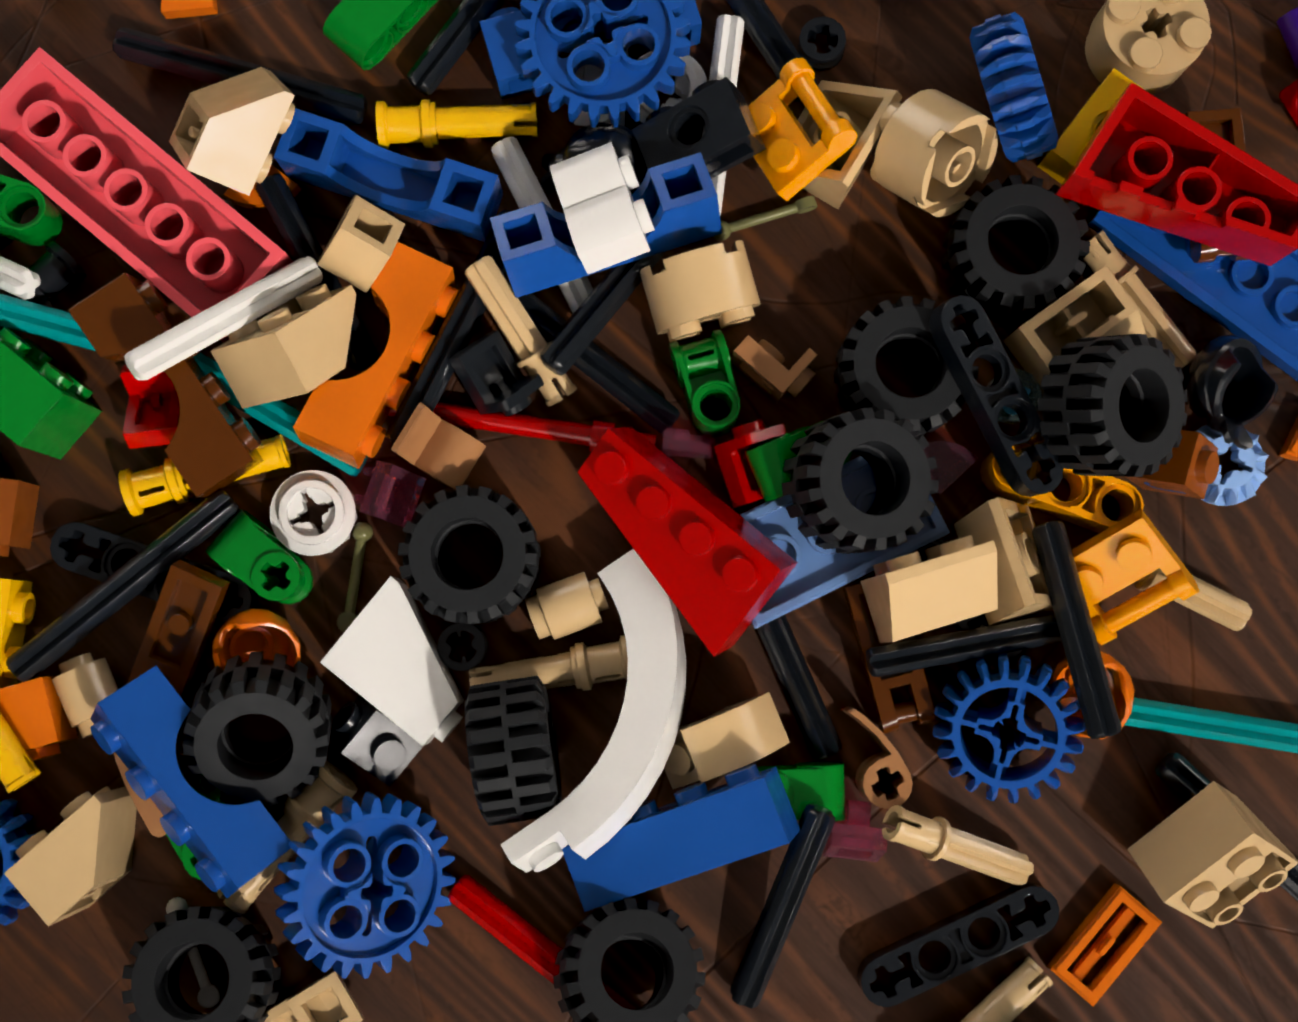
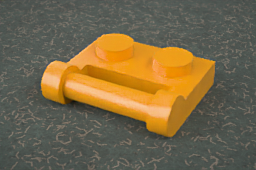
(790, 155)
(1121, 558)

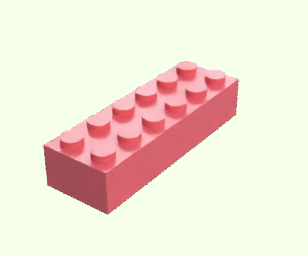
(128, 189)

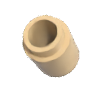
(566, 606)
(81, 687)

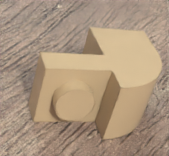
(361, 243)
(725, 741)

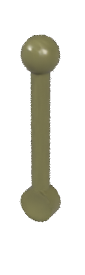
(800, 206)
(362, 533)

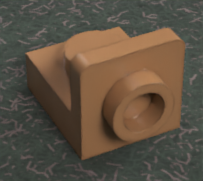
(764, 367)

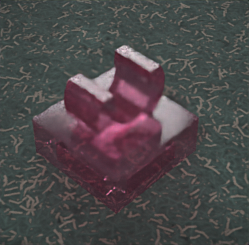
(390, 493)
(854, 837)

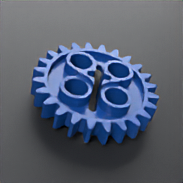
(624, 80)
(319, 890)

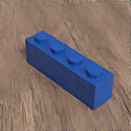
(687, 837)

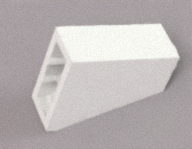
(396, 665)

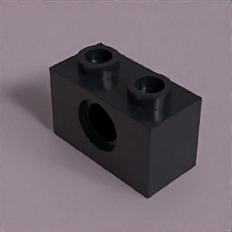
(728, 133)

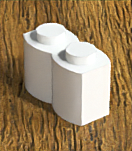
(600, 207)

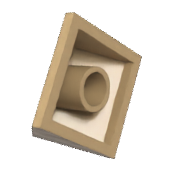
(863, 110)
(1019, 570)

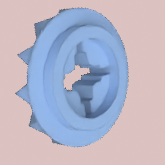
(1236, 484)

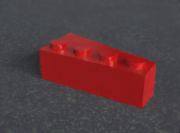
(1184, 180)
(689, 539)

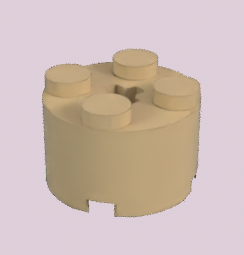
(1147, 40)
(933, 151)
(701, 289)

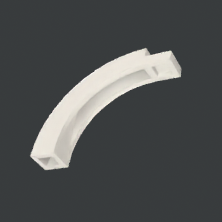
(641, 737)

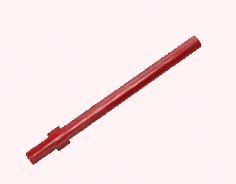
(526, 425)

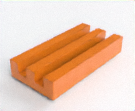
(1086, 932)

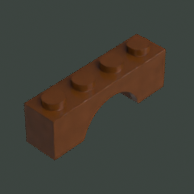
(208, 442)

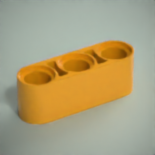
(1085, 497)

